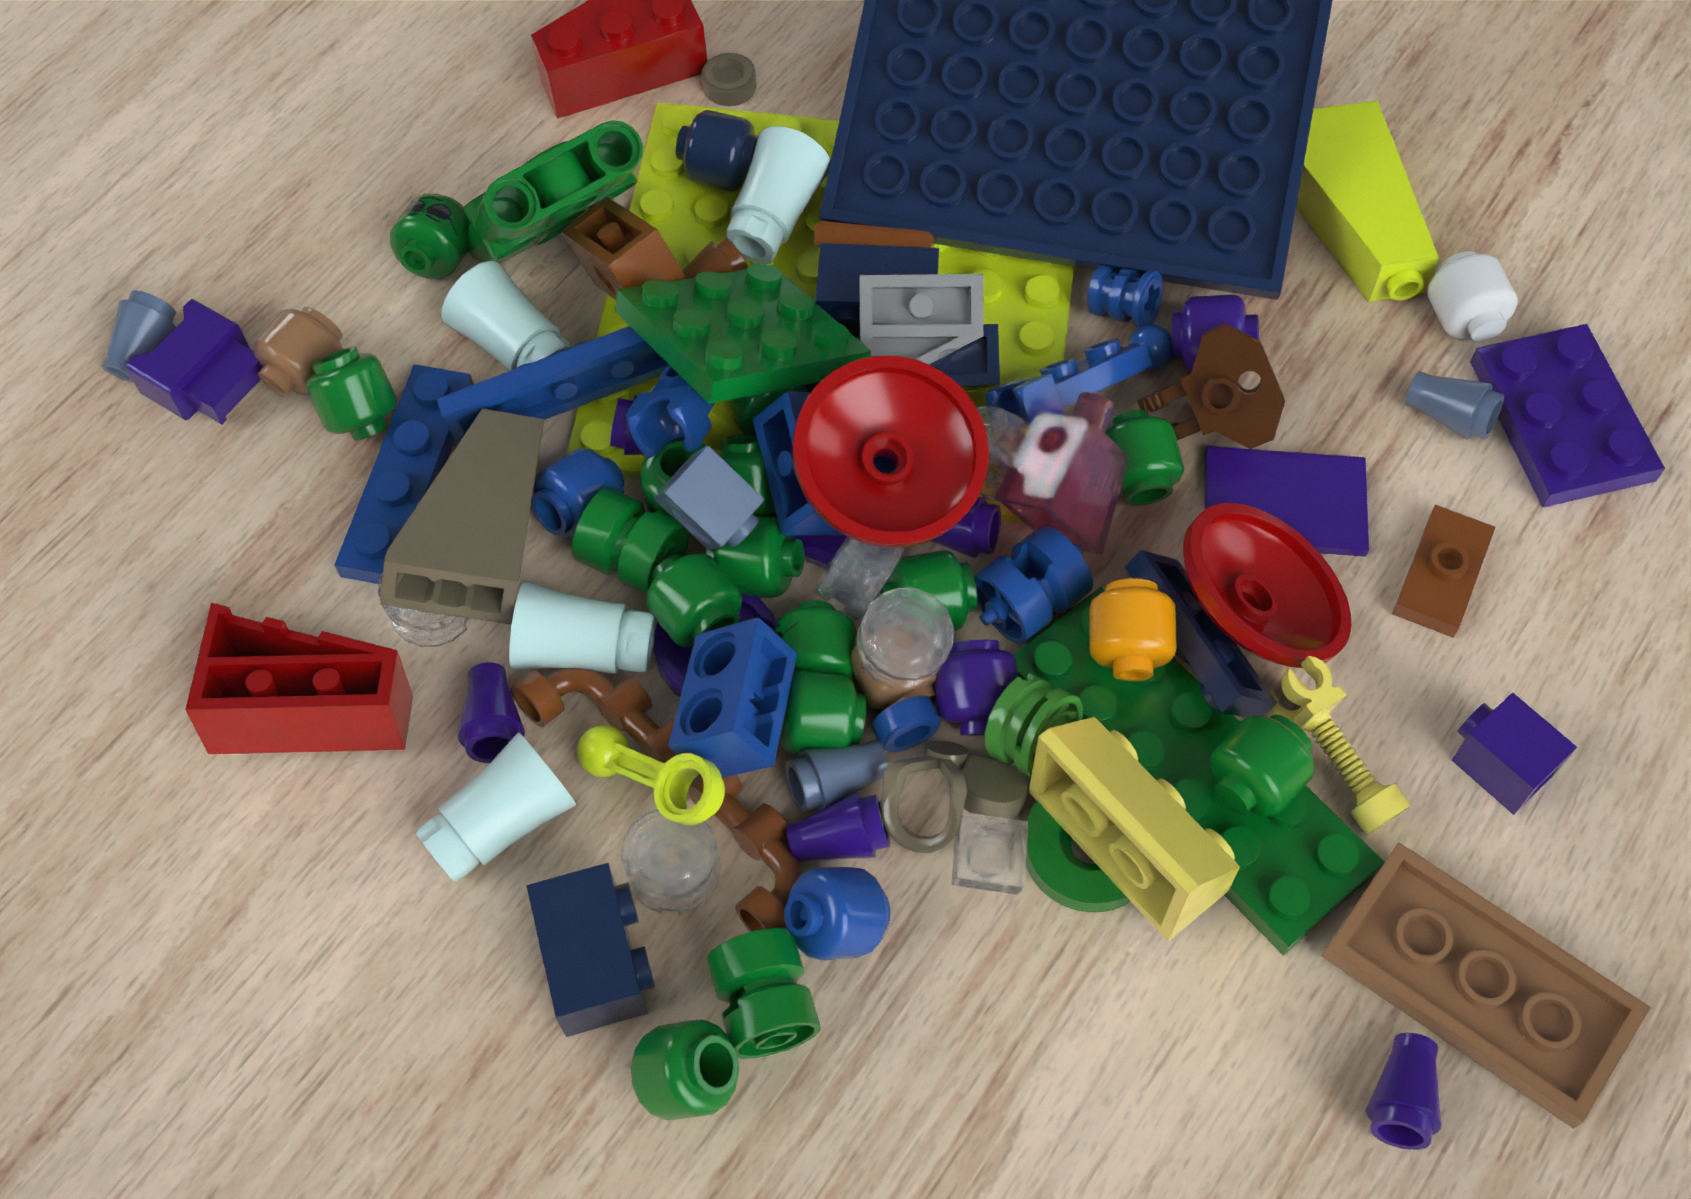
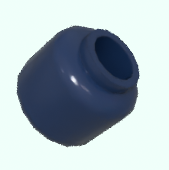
(717, 150)

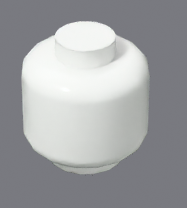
(1472, 296)

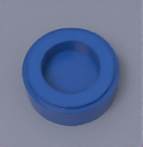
(906, 724)

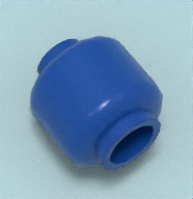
(569, 486)
(837, 913)

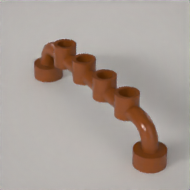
(625, 708)

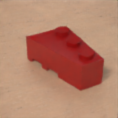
(617, 51)
(294, 691)

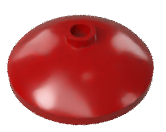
(896, 412)
(1265, 585)

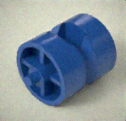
(1040, 578)

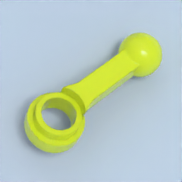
(606, 751)

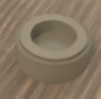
(729, 79)

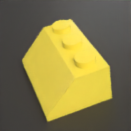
(1131, 824)

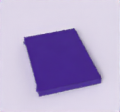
(1310, 492)

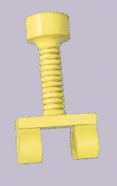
(1374, 802)

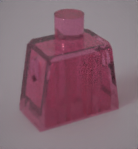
(1068, 474)

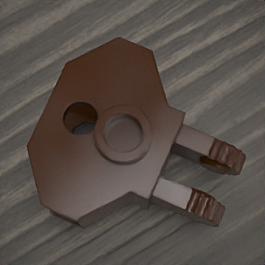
(1216, 395)

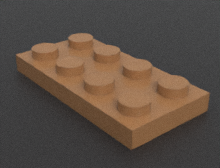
(1487, 985)

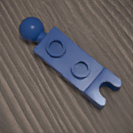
(1063, 381)
(668, 413)

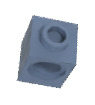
(710, 500)

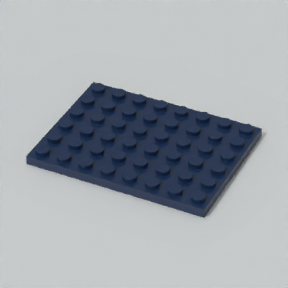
(1085, 131)

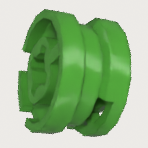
(1024, 714)

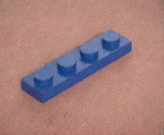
(558, 381)
(403, 471)

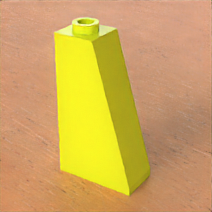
(1364, 203)

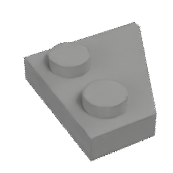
(920, 314)

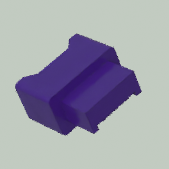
(198, 366)

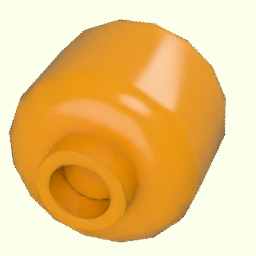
(1132, 628)

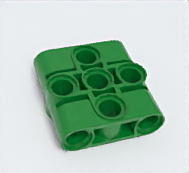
(552, 191)

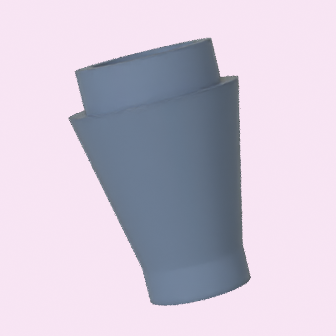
(138, 329)
(1458, 404)
(832, 774)

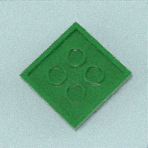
(738, 331)

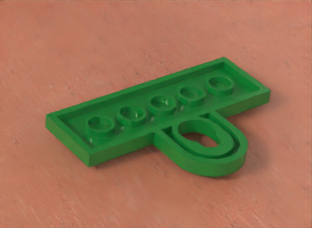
(1290, 864)

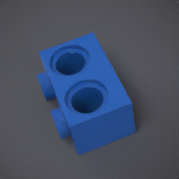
(735, 697)

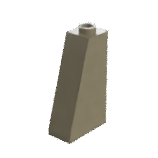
(470, 528)

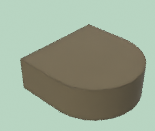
(994, 787)

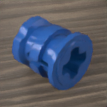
(1125, 295)

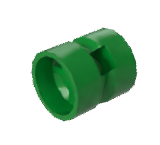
(626, 539)
(759, 981)

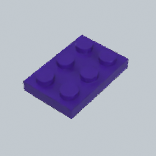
(1567, 415)

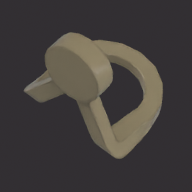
(938, 754)

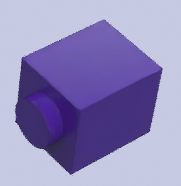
(1511, 751)

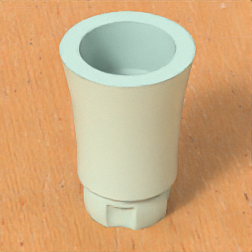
(776, 190)
(500, 318)
(578, 632)
(494, 810)

